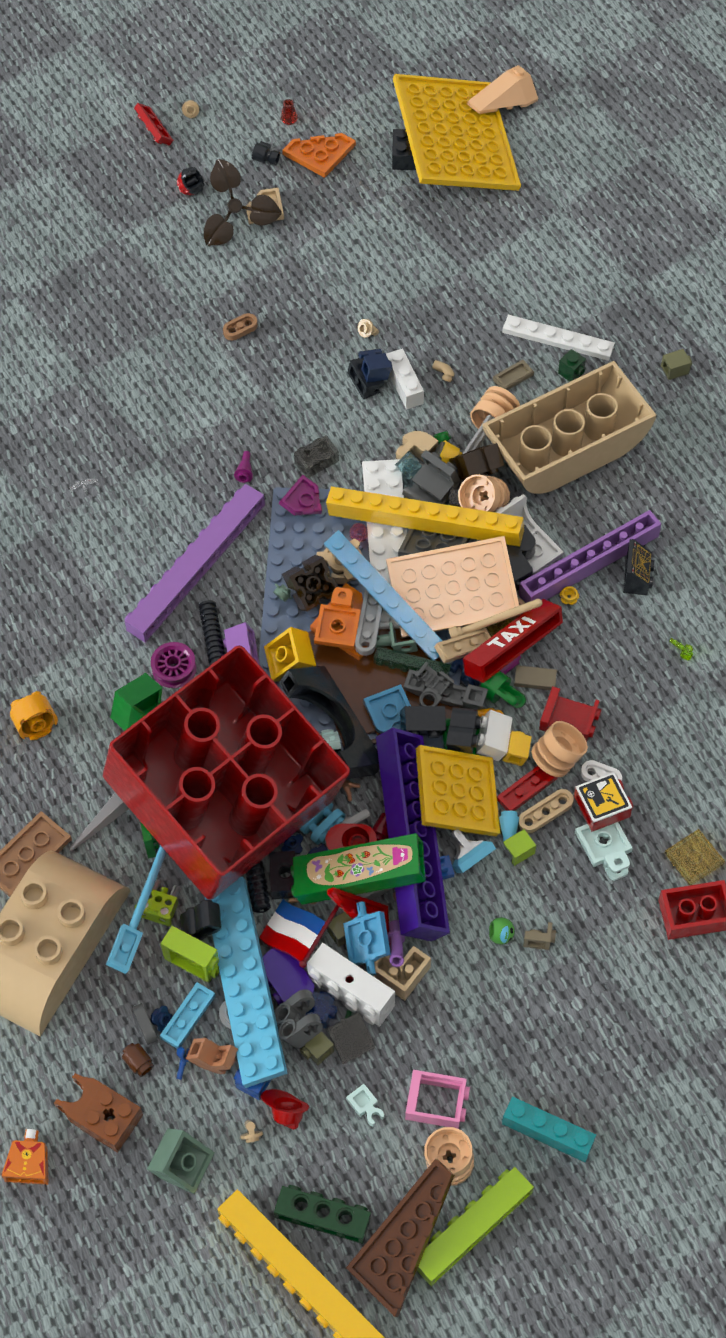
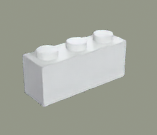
(405, 379)

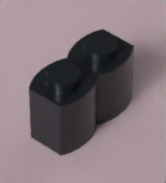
(463, 729)
(201, 920)

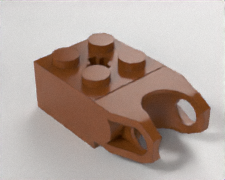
(95, 1107)

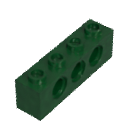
(353, 1231)

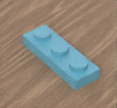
(187, 1015)

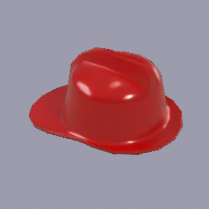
(348, 835)
(285, 1107)

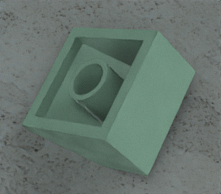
(180, 1160)

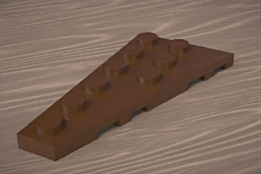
(396, 1248)

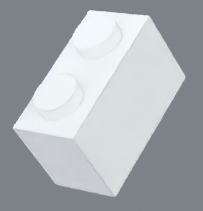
(494, 735)

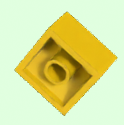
(289, 651)

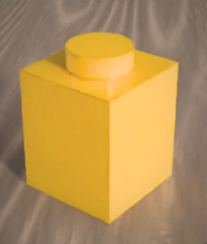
(518, 748)

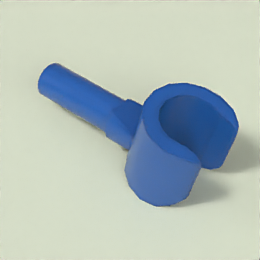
(180, 1053)

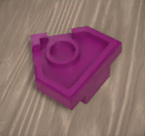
(302, 498)

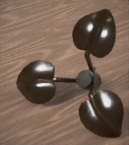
(263, 209)

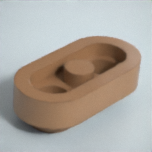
(239, 326)

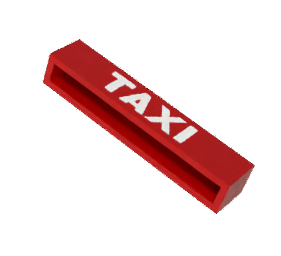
(512, 641)

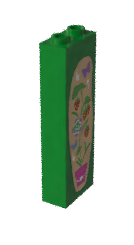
(359, 868)

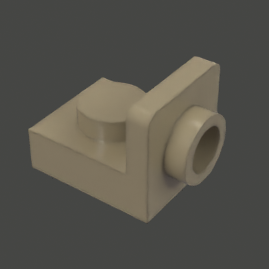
(540, 940)

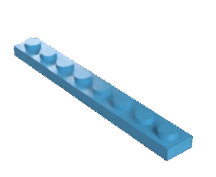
(383, 593)

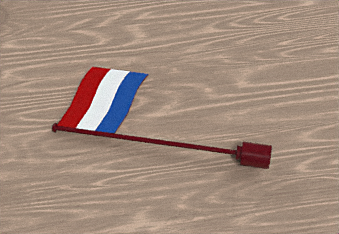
(299, 931)

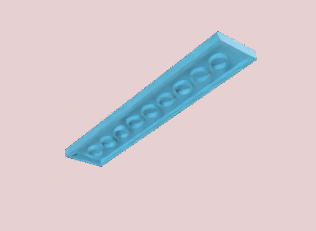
(247, 988)

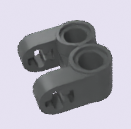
(294, 1026)

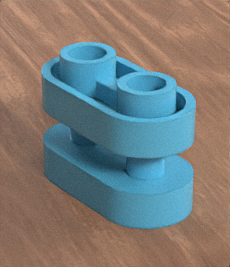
(319, 832)

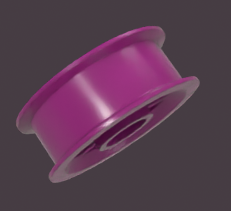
(169, 654)

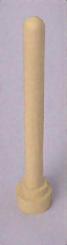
(458, 631)

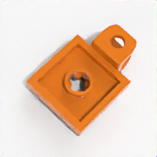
(338, 612)

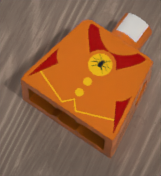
(27, 1160)

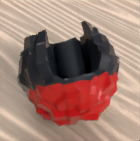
(190, 181)

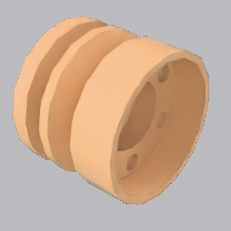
(495, 403)
(483, 493)
(559, 749)
(454, 1143)

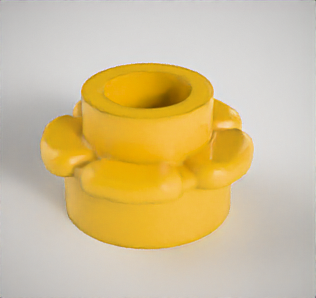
(569, 590)

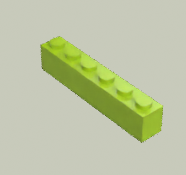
(474, 1224)

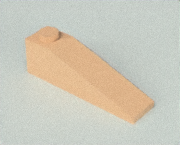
(508, 90)

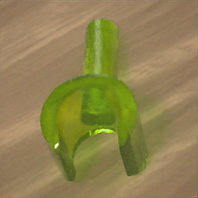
(686, 651)

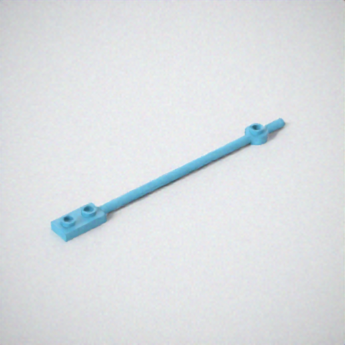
(128, 936)

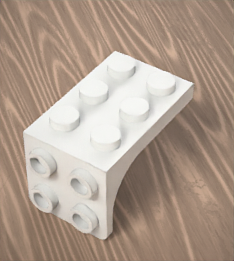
(545, 549)

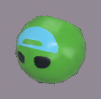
(501, 931)

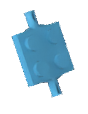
(366, 938)

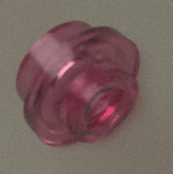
(358, 528)

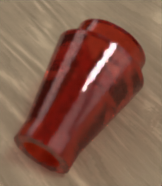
(288, 113)

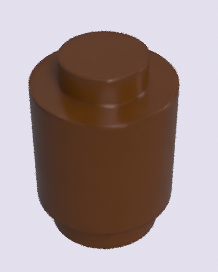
(137, 1059)

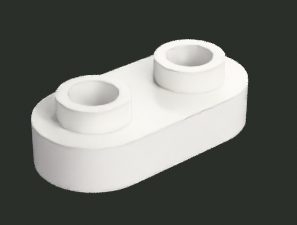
(599, 770)

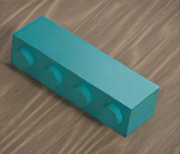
(548, 1129)

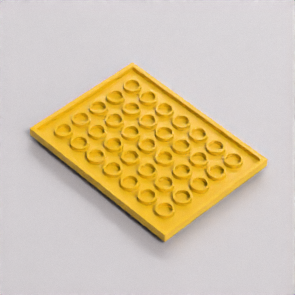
(450, 138)

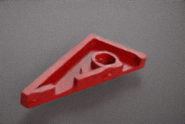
(347, 902)

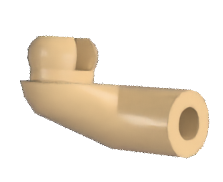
(444, 368)

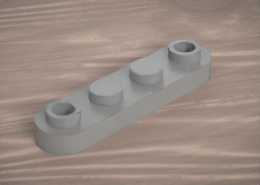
(368, 625)

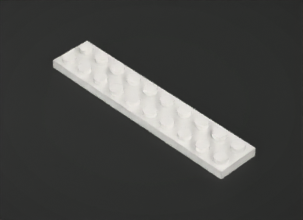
(383, 540)

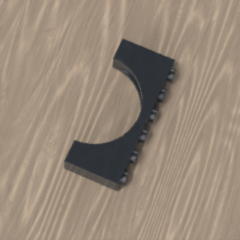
(320, 689)

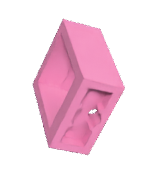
(439, 1080)

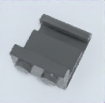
(433, 480)

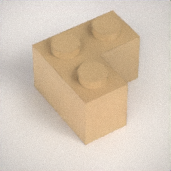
(407, 976)

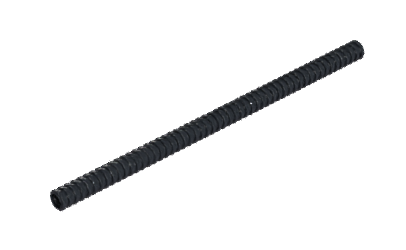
(215, 651)

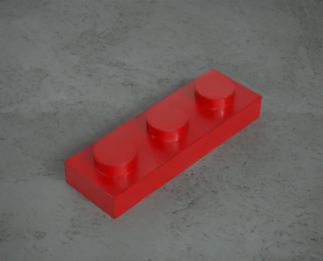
(153, 124)
(525, 789)

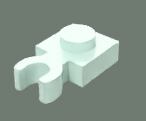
(363, 1103)

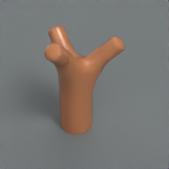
(347, 785)

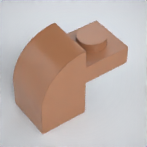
(212, 1056)

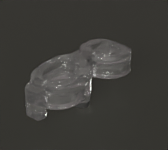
(83, 483)

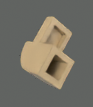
(416, 443)

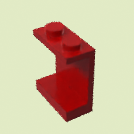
(571, 712)

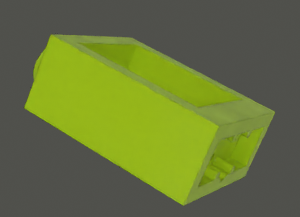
(190, 954)

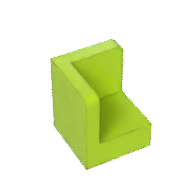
(520, 846)

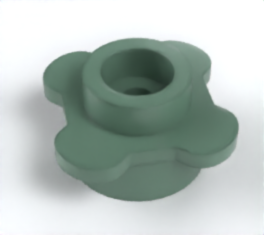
(282, 592)

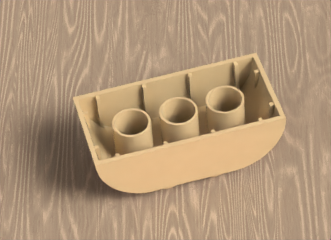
(572, 429)
(50, 935)

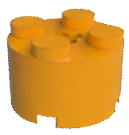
(33, 716)

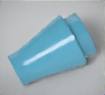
(509, 823)

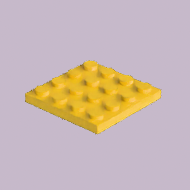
(457, 791)

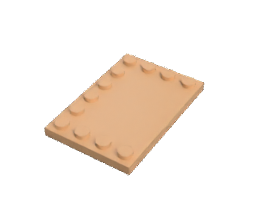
(456, 583)

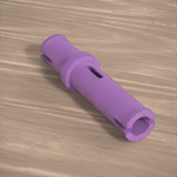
(396, 944)

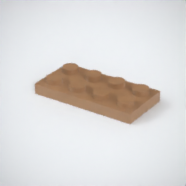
(26, 847)

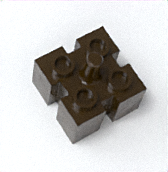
(478, 461)
(310, 582)

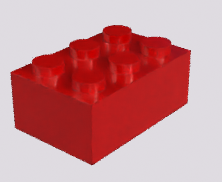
(694, 909)

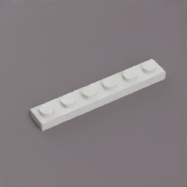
(558, 337)

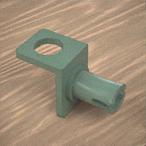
(390, 639)

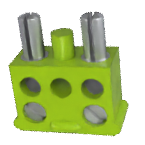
(161, 905)

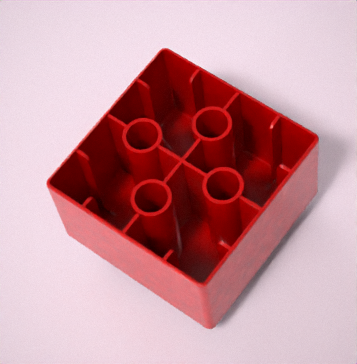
(224, 771)

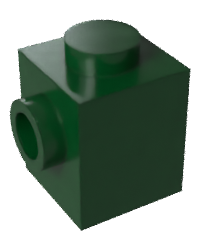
(572, 365)

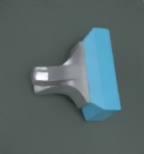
(468, 851)

